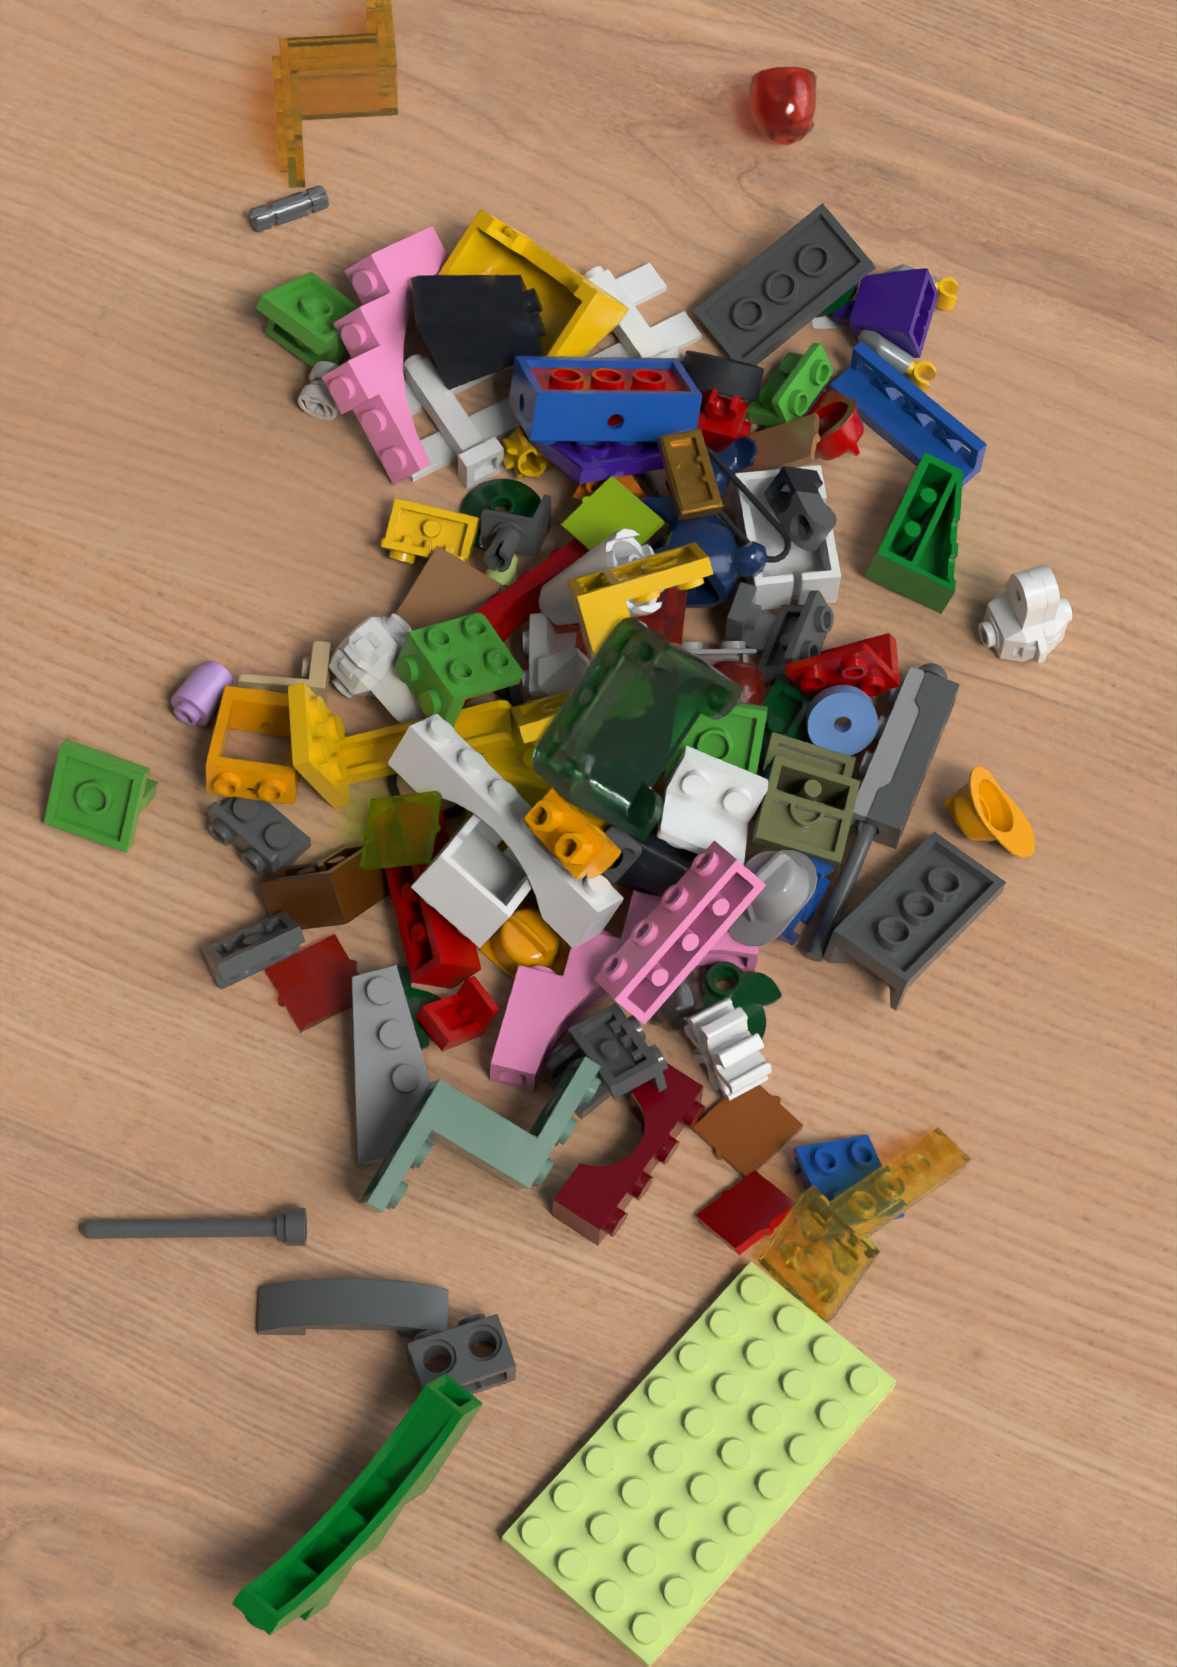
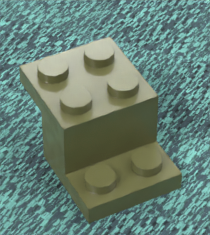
(806, 799)

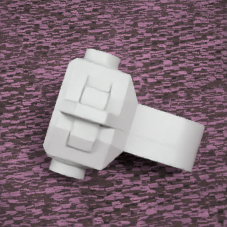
(1026, 616)
(367, 666)

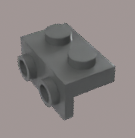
(796, 636)

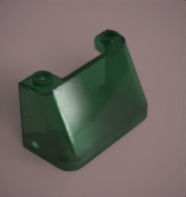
(628, 724)

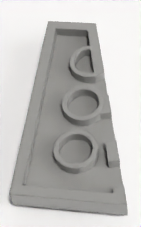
(387, 1063)

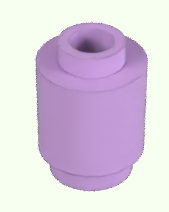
(201, 693)

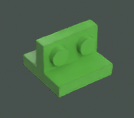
(303, 318)
(731, 739)
(98, 795)

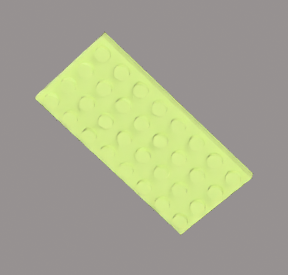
(698, 1464)

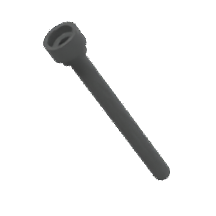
(286, 1227)

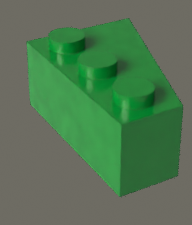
(921, 538)

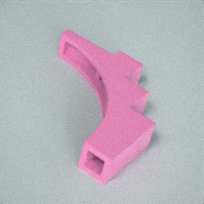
(374, 338)
(548, 1004)

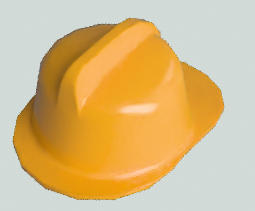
(990, 814)
(526, 941)

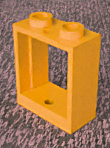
(259, 713)

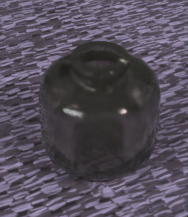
(679, 1006)

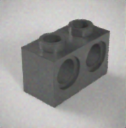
(454, 1346)

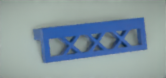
(907, 419)

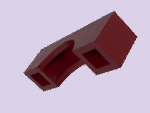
(596, 1196)

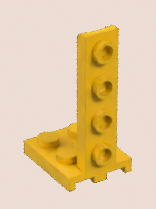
(336, 761)

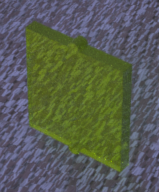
(400, 830)

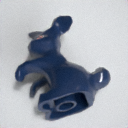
(712, 535)

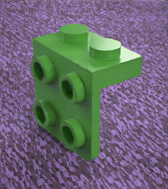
(455, 663)

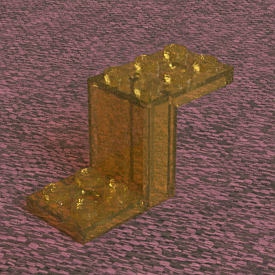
(333, 81)

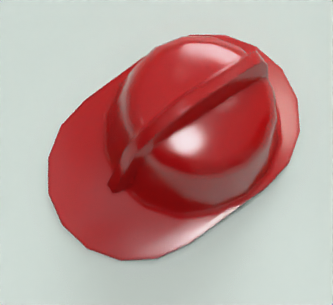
(838, 425)

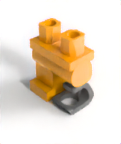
(580, 839)

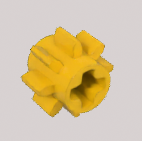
(523, 456)

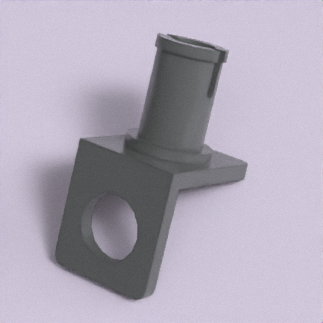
(514, 534)

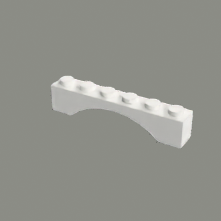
(442, 761)

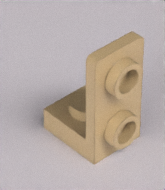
(314, 673)

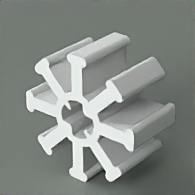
(727, 1049)

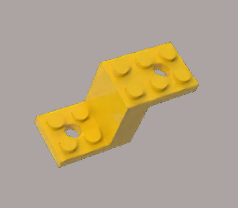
(601, 604)

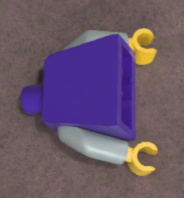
(895, 315)

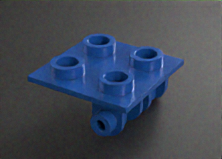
(836, 1164)

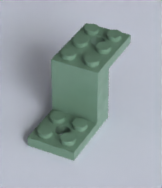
(482, 1135)

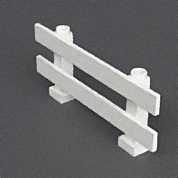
(476, 437)

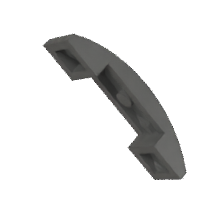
(351, 1305)

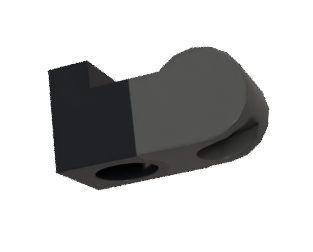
(802, 509)

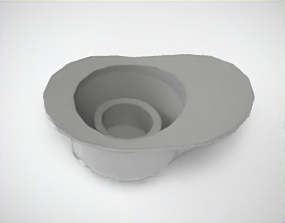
(789, 886)

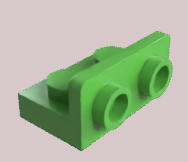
(791, 387)

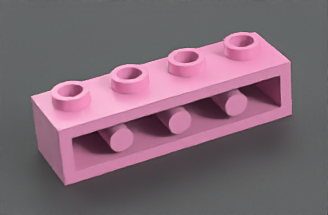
(679, 932)

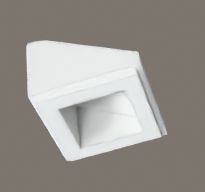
(561, 671)

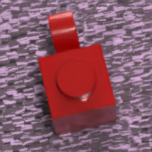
(722, 420)

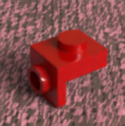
(459, 1016)

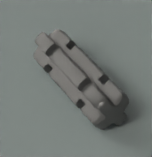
(289, 208)

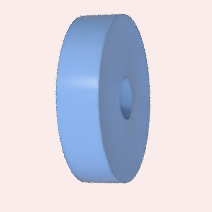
(836, 703)

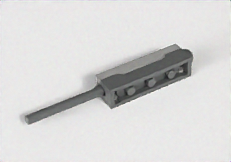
(891, 779)

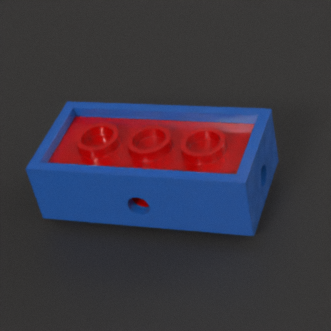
(602, 399)

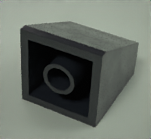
(476, 323)

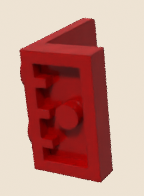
(861, 664)

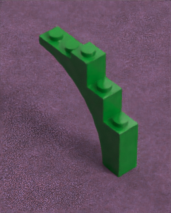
(359, 1520)

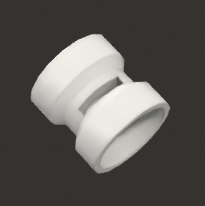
(315, 397)

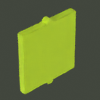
(609, 511)

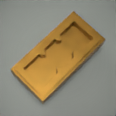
(690, 474)

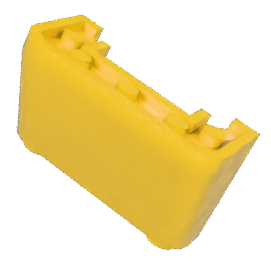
(574, 308)

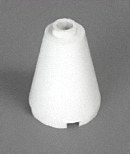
(613, 551)

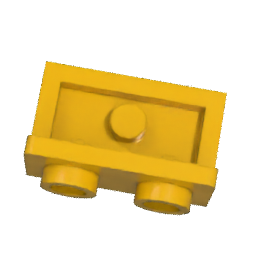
(420, 528)

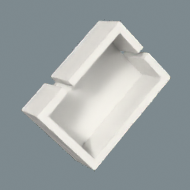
(801, 568)
(474, 881)

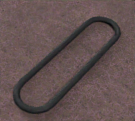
(770, 559)

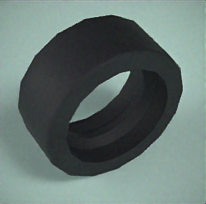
(724, 375)

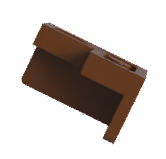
(325, 891)

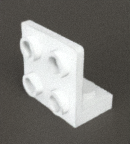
(708, 803)

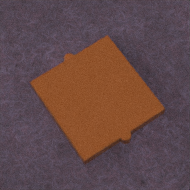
(748, 1129)

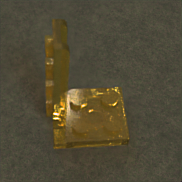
(825, 1243)

